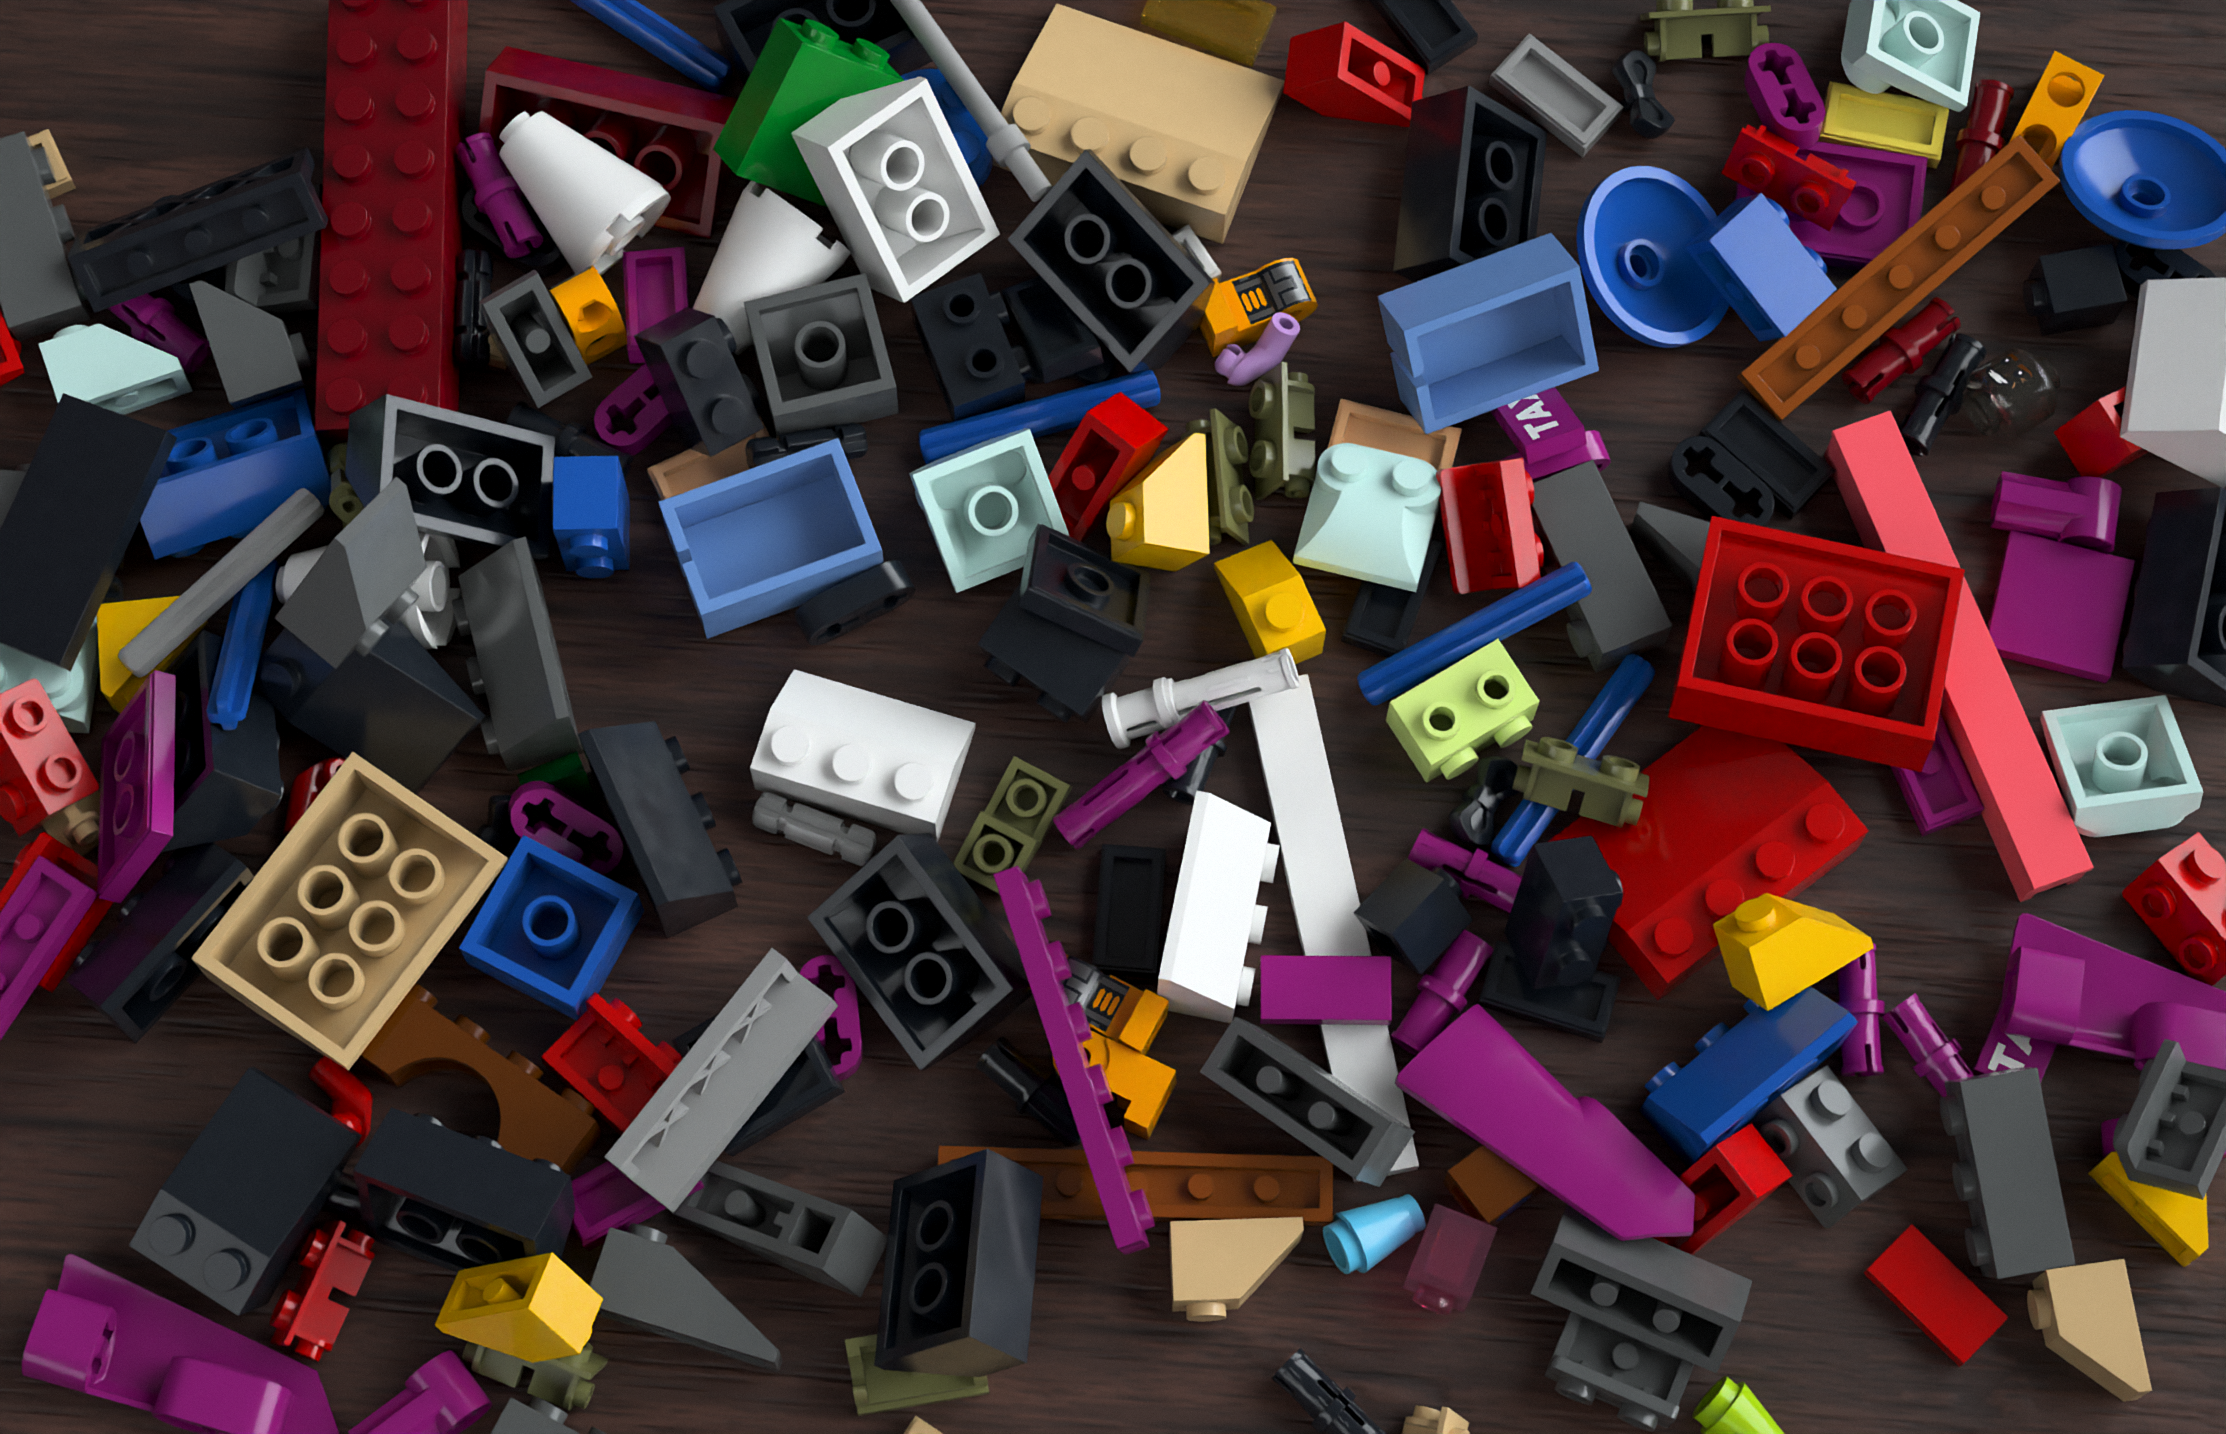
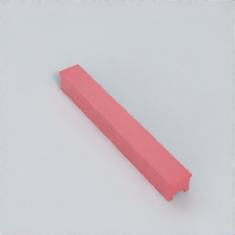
(1978, 698)

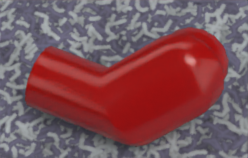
(307, 788)
(349, 1096)

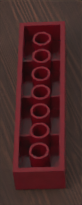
(390, 206)

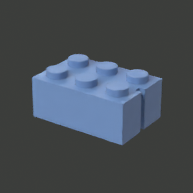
(1489, 333)
(770, 537)

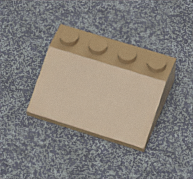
(1154, 112)
(348, 911)

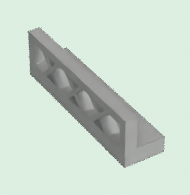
(721, 1081)

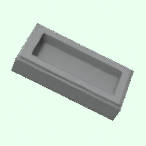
(1555, 95)

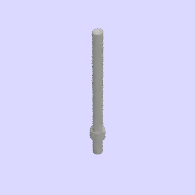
(1004, 140)

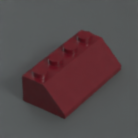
(641, 120)

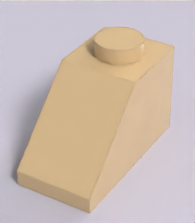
(1224, 1261)
(2093, 1324)

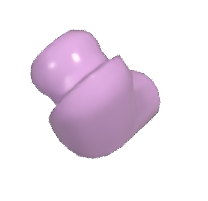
(1265, 355)

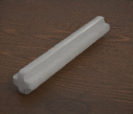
(221, 583)

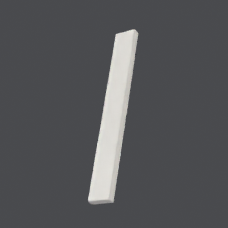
(1323, 884)

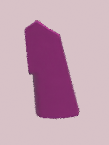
(2106, 1000)
(1566, 1144)
(165, 1359)

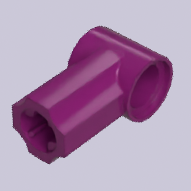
(2072, 512)
(436, 1400)

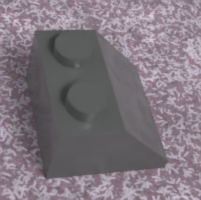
(822, 356)
(359, 580)

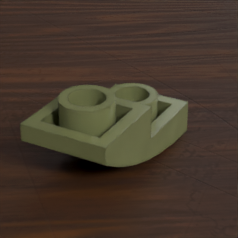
(1012, 823)

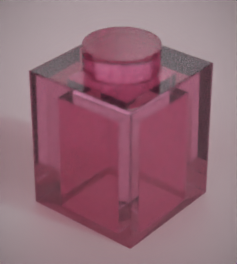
(1449, 1260)

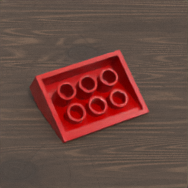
(1817, 644)
(1716, 829)

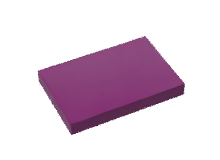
(1877, 212)
(137, 787)

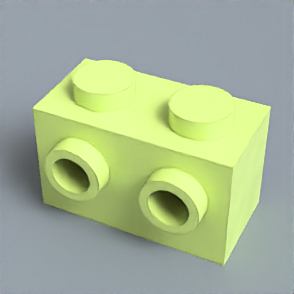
(1463, 712)

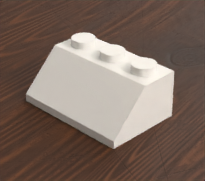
(896, 186)
(2180, 375)
(861, 755)
(1216, 910)

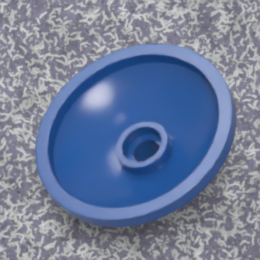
(2147, 179)
(1637, 259)

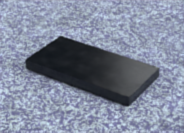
(74, 525)

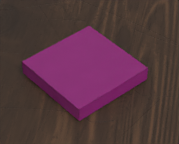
(2059, 606)

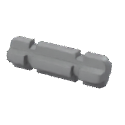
(814, 828)

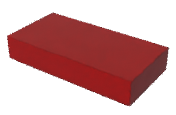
(1936, 1295)

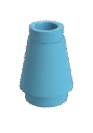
(1372, 1232)

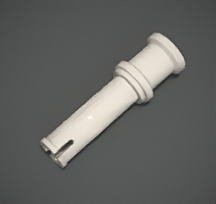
(1171, 701)

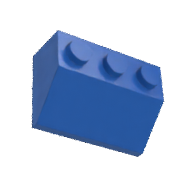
(235, 474)
(1743, 1071)

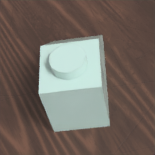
(111, 369)

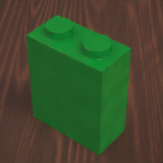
(790, 84)

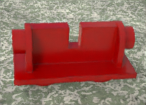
(1772, 168)
(328, 1265)

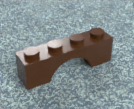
(532, 1116)

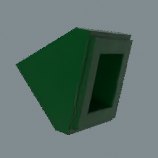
(567, 775)

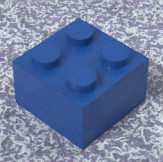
(551, 928)

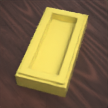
(1884, 122)

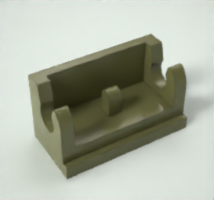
(890, 1390)

